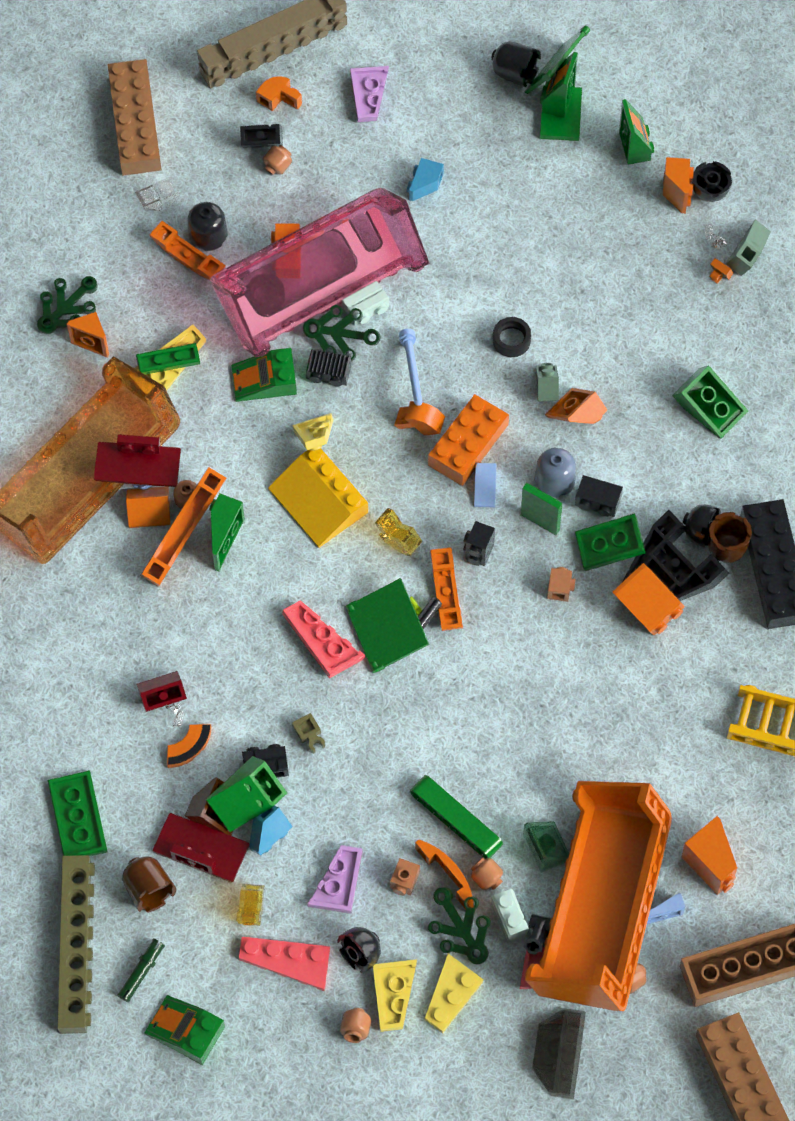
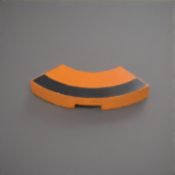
(189, 746)

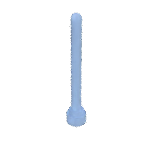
(407, 339)

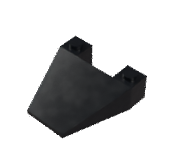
(672, 565)

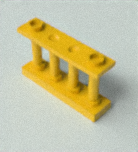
(760, 736)

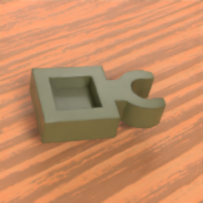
(307, 730)

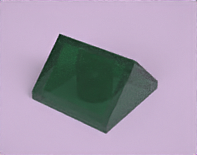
(545, 844)

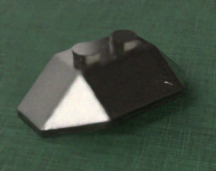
(559, 1052)

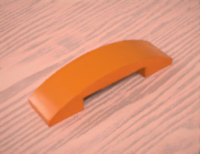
(184, 252)
(446, 589)
(431, 853)

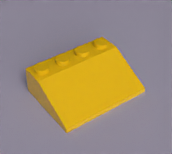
(319, 496)

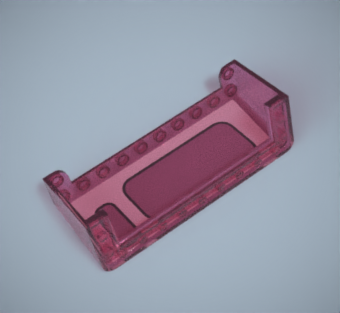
(318, 267)

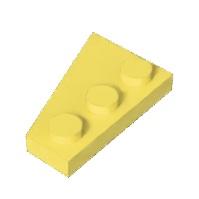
(314, 432)
(393, 991)
(451, 993)

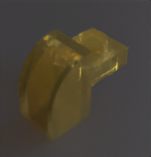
(397, 535)
(251, 904)

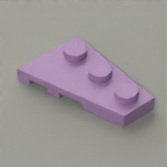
(368, 90)
(339, 884)

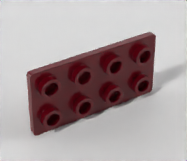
(137, 461)
(201, 847)

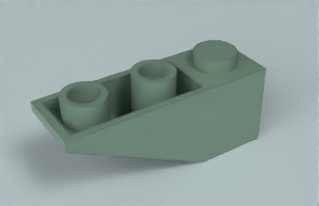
(749, 248)

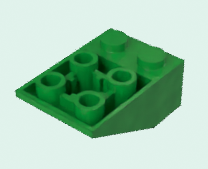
(246, 794)

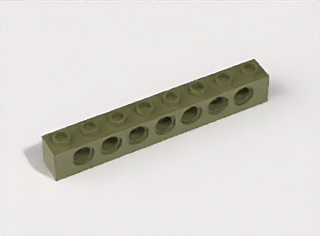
(71, 868)

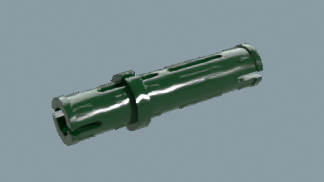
(141, 970)

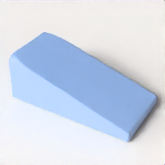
(485, 485)
(668, 909)

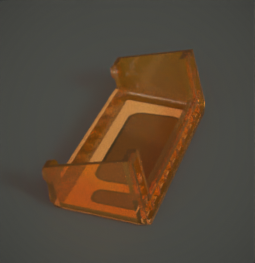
(57, 486)

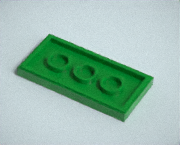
(77, 815)

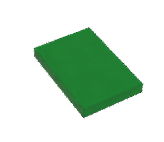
(562, 128)
(541, 508)
(610, 542)

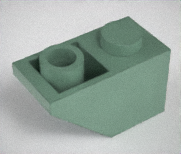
(547, 382)

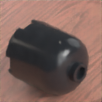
(516, 62)
(207, 226)

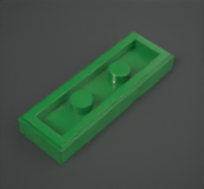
(168, 359)

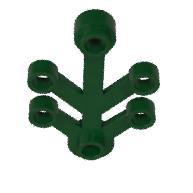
(65, 307)
(338, 331)
(461, 928)

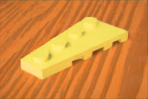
(189, 336)

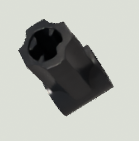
(538, 932)

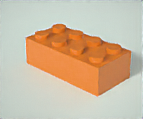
(468, 440)

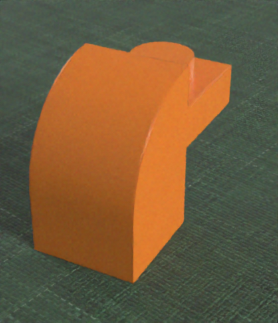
(277, 90)
(423, 417)

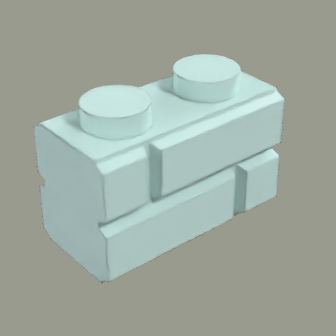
(369, 300)
(509, 915)

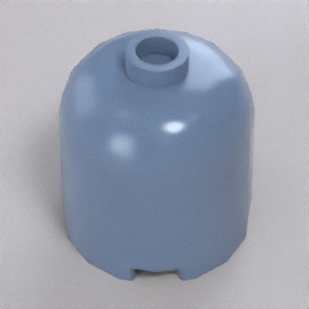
(555, 472)

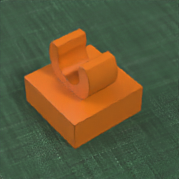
(719, 271)

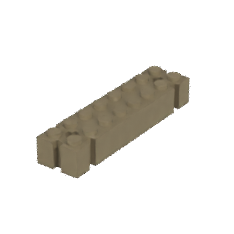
(270, 39)

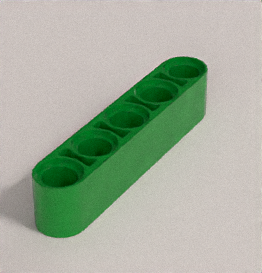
(456, 817)

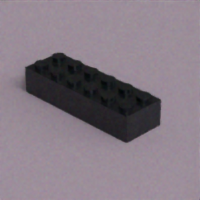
(773, 560)

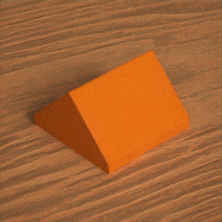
(88, 334)
(148, 507)

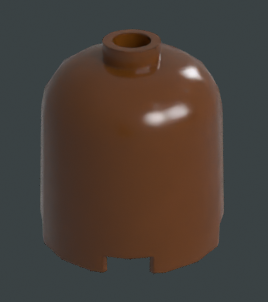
(729, 537)
(147, 883)

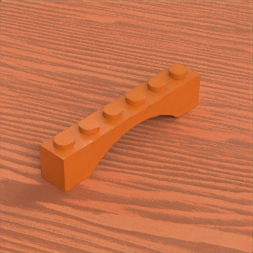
(183, 526)

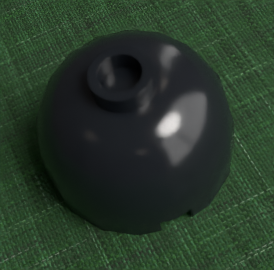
(711, 181)
(698, 523)
(360, 948)

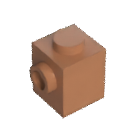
(560, 584)
(404, 877)

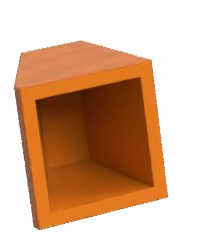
(649, 599)
(711, 856)

